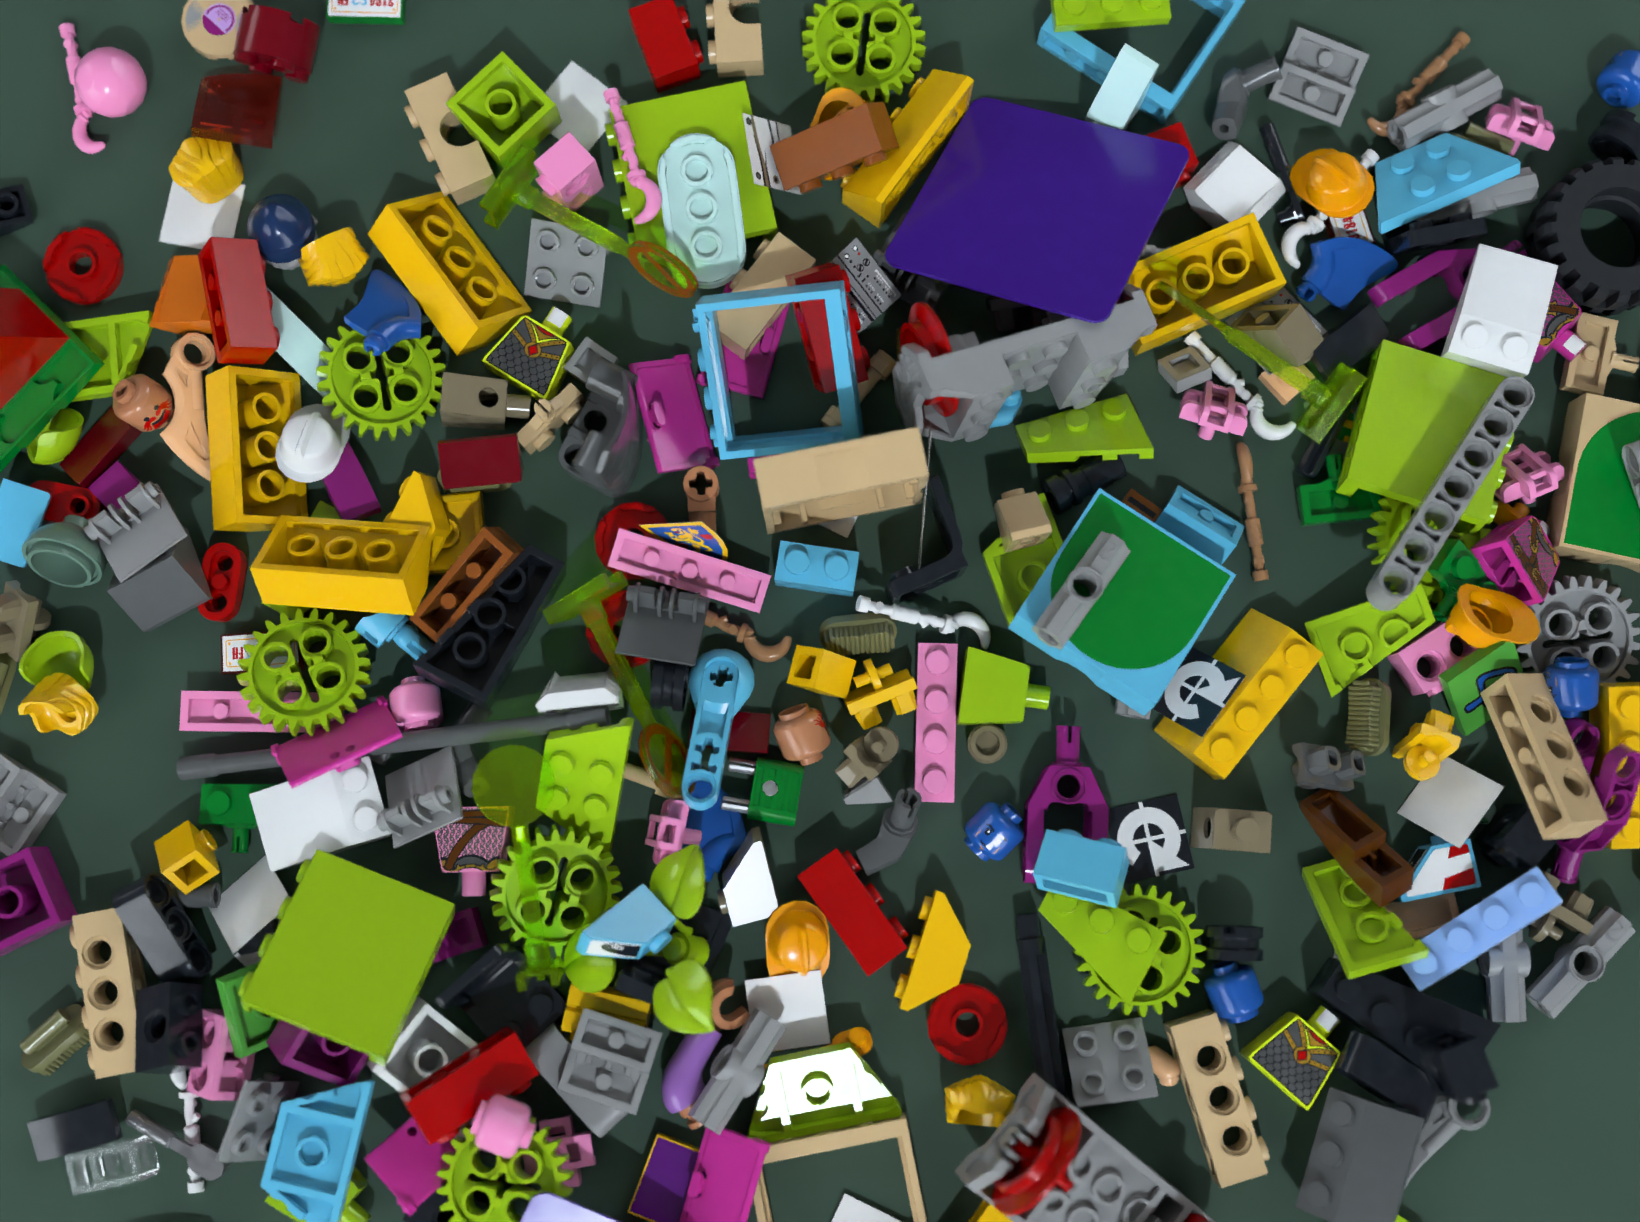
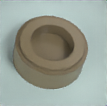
(987, 743)

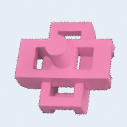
(1520, 126)
(1214, 410)
(1530, 478)
(671, 830)
(579, 1148)

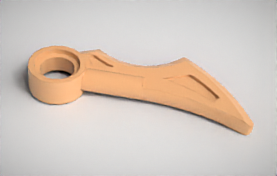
(188, 429)

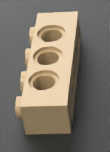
(1543, 756)
(92, 975)
(1247, 1156)

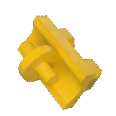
(879, 686)
(1427, 745)

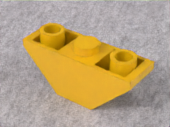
(422, 505)
(936, 954)

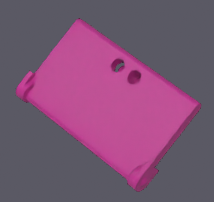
(752, 374)
(682, 431)
(340, 747)
(409, 1165)
(731, 1179)

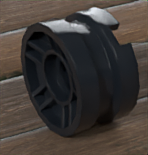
(1616, 136)
(669, 685)
(1234, 943)

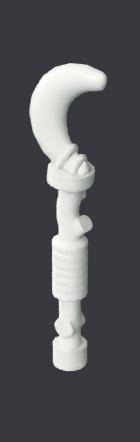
(1314, 224)
(1254, 403)
(946, 624)
(192, 1129)

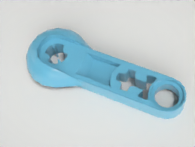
(714, 717)

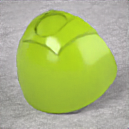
(56, 438)
(57, 653)

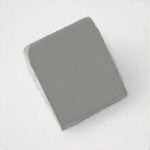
(867, 792)

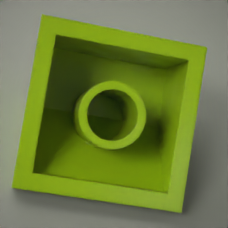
(504, 110)

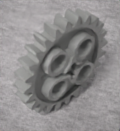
(1573, 603)

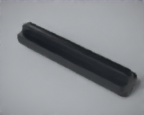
(1316, 453)

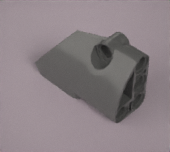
(611, 457)

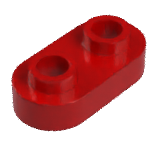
(65, 498)
(222, 582)

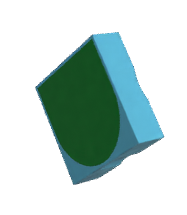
(1145, 613)

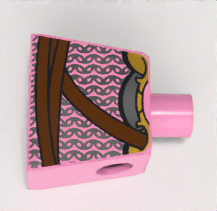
(472, 848)

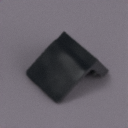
(1427, 234)
(910, 583)
(643, 975)
(492, 998)

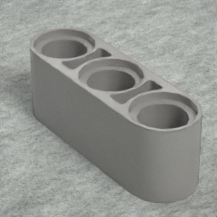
(549, 1055)

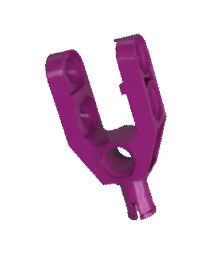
(1442, 263)
(1608, 783)
(1045, 791)

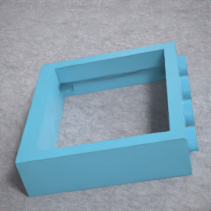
(1097, 63)
(717, 392)

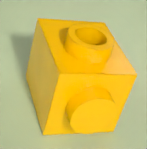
(829, 672)
(187, 856)

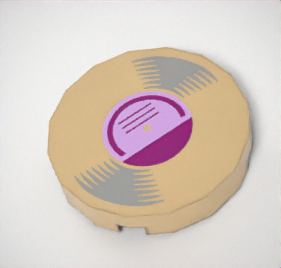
(213, 26)

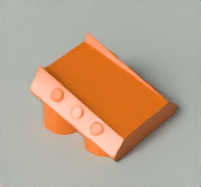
(182, 299)

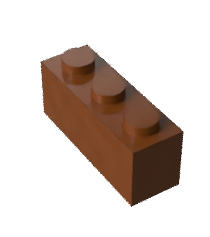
(835, 147)
(466, 580)

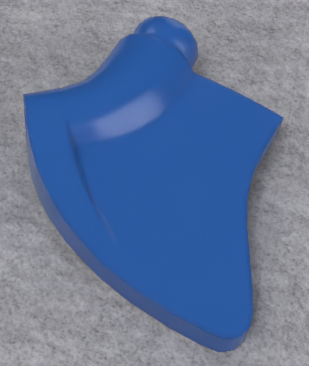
(1343, 269)
(385, 314)
(721, 830)

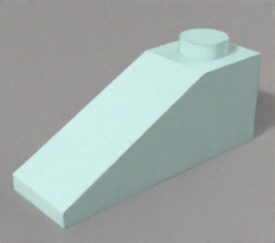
(1123, 89)

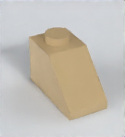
(1021, 520)

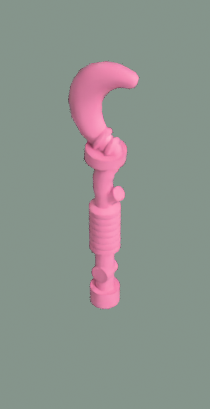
(79, 129)
(636, 176)

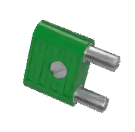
(773, 791)

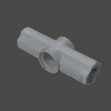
(1444, 109)
(1509, 193)
(1069, 608)
(1505, 975)
(1561, 981)
(737, 1071)

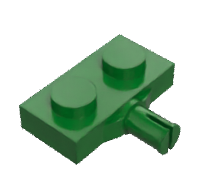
(1322, 505)
(1452, 568)
(232, 808)

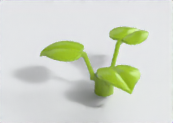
(686, 995)

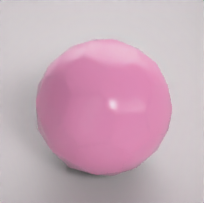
(110, 82)

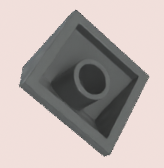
(163, 587)

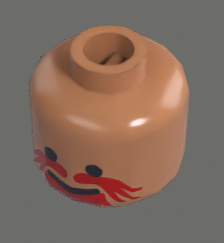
(143, 403)
(801, 734)

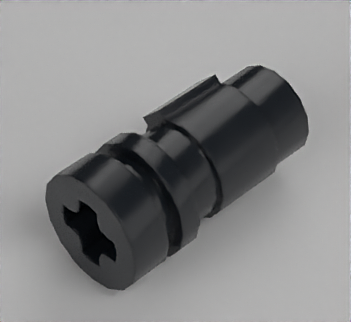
(1084, 479)

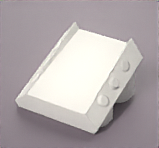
(1232, 187)
(580, 691)

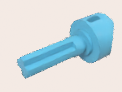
(385, 627)

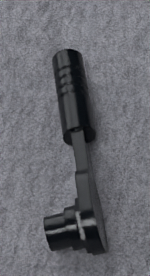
(1293, 213)

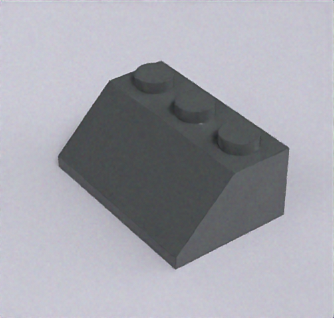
(1359, 1160)

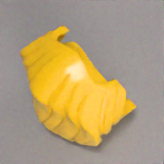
(207, 169)
(333, 259)
(59, 705)
(978, 1102)

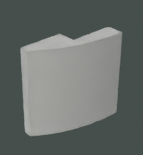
(1318, 76)
(25, 804)
(609, 1061)

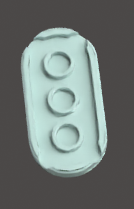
(702, 208)

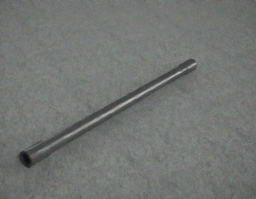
(215, 764)

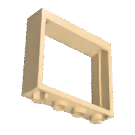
(843, 1138)

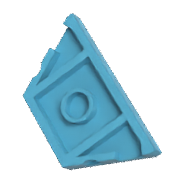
(1435, 177)
(317, 1151)

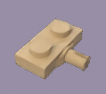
(1594, 363)
(550, 417)

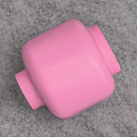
(416, 704)
(502, 1126)

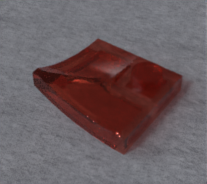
(237, 108)

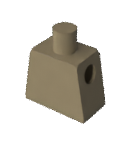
(463, 400)
(1231, 829)

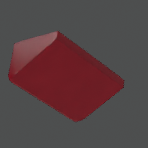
(99, 449)
(480, 461)
(748, 733)

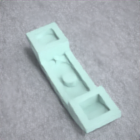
(298, 343)

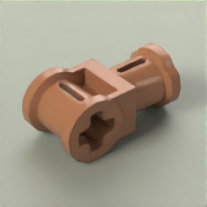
(702, 506)

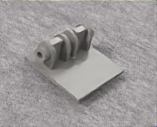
(564, 265)
(137, 531)
(421, 798)
(1109, 1063)
(255, 1119)

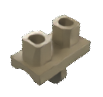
(19, 620)
(868, 755)
(1570, 914)

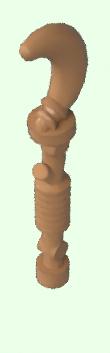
(1406, 99)
(1252, 523)
(745, 634)

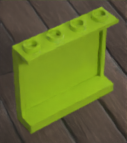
(663, 120)
(1411, 423)
(348, 955)

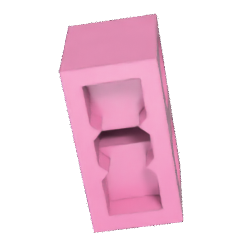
(568, 173)
(1435, 648)
(221, 1071)

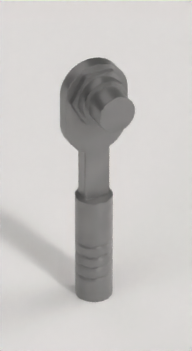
(199, 1157)

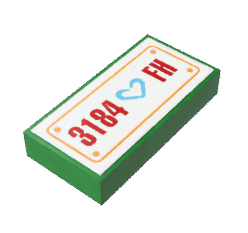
(366, 11)

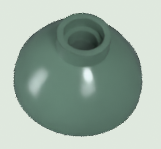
(65, 553)

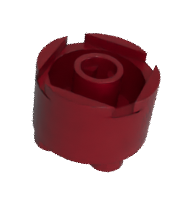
(276, 42)

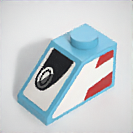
(1441, 869)
(629, 928)

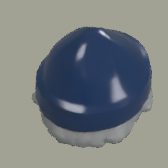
(281, 229)

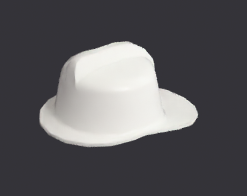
(311, 444)

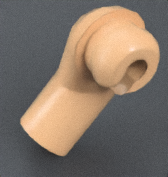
(1164, 1066)

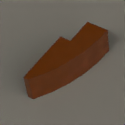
(1358, 846)

